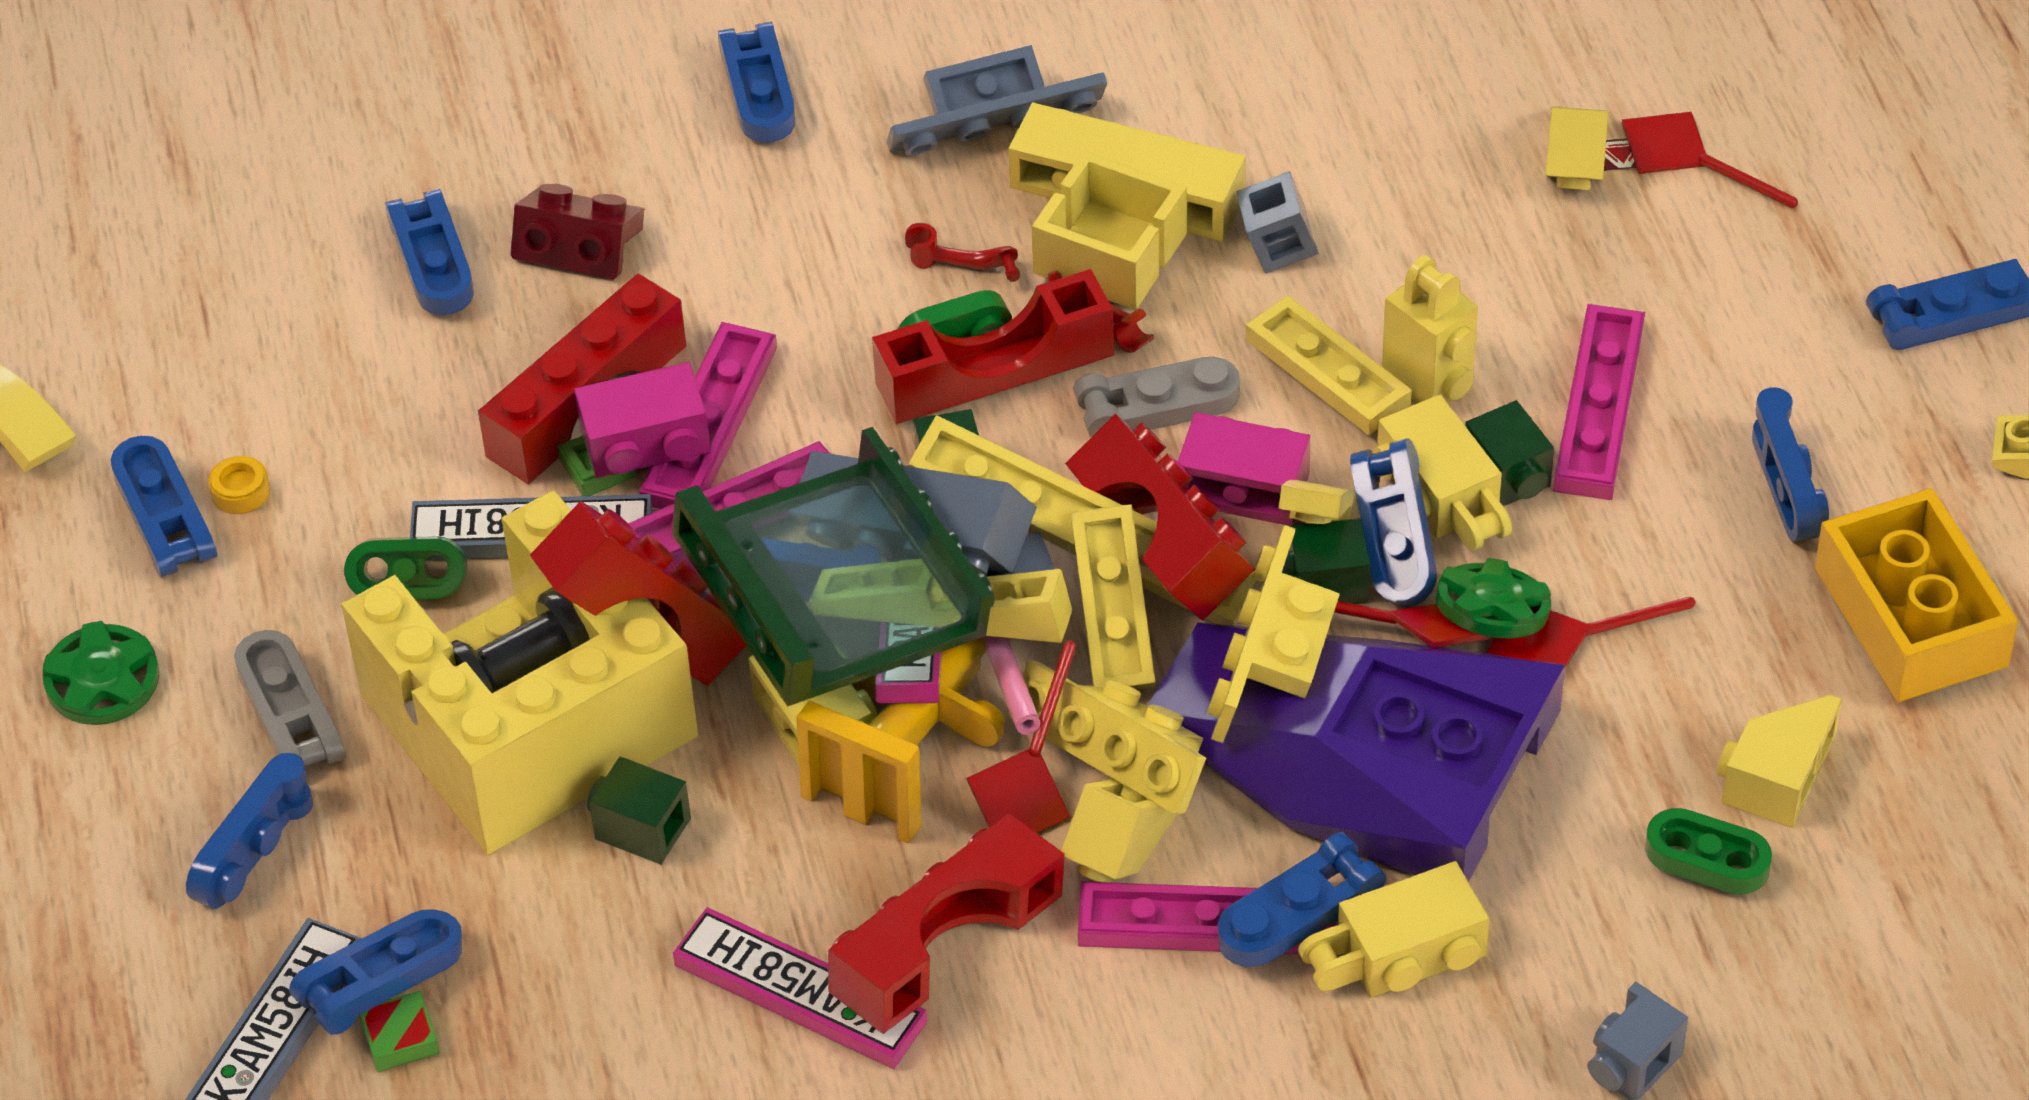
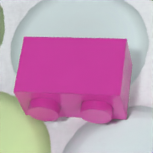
(642, 420)
(1244, 465)

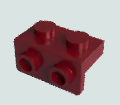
(574, 230)

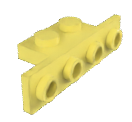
(1282, 638)
(1122, 737)

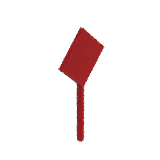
(1675, 143)
(1422, 621)
(1563, 635)
(1023, 781)

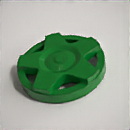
(1493, 599)
(100, 672)

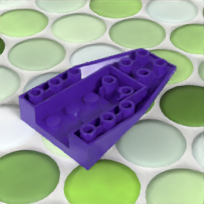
(1387, 746)

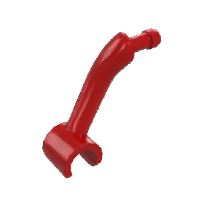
(925, 252)
(1125, 329)

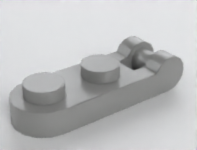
(1160, 394)
(286, 698)

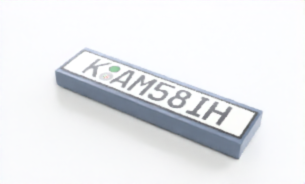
(478, 522)
(272, 1025)

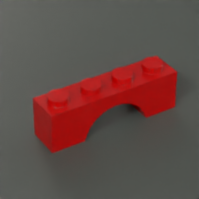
(1057, 331)
(538, 410)
(1189, 551)
(603, 563)
(997, 878)

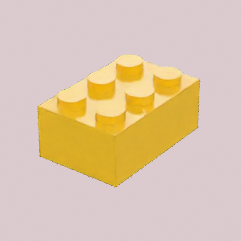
(1915, 594)

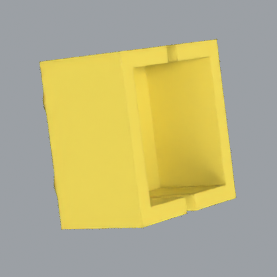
(1112, 223)

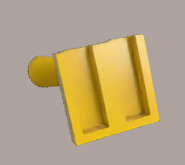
(880, 762)

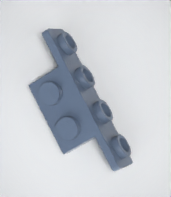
(988, 94)

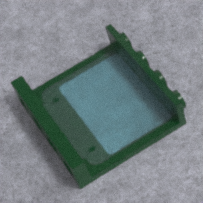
(836, 574)

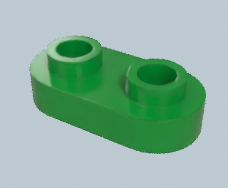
(965, 315)
(408, 561)
(1709, 851)

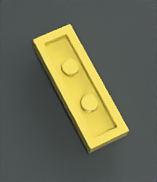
(1327, 364)
(1113, 597)

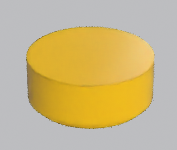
(239, 484)

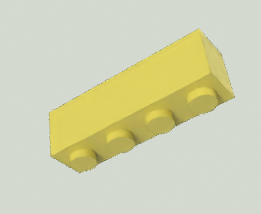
(1055, 138)

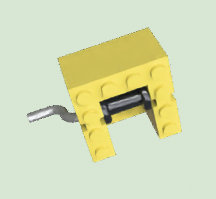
(527, 696)

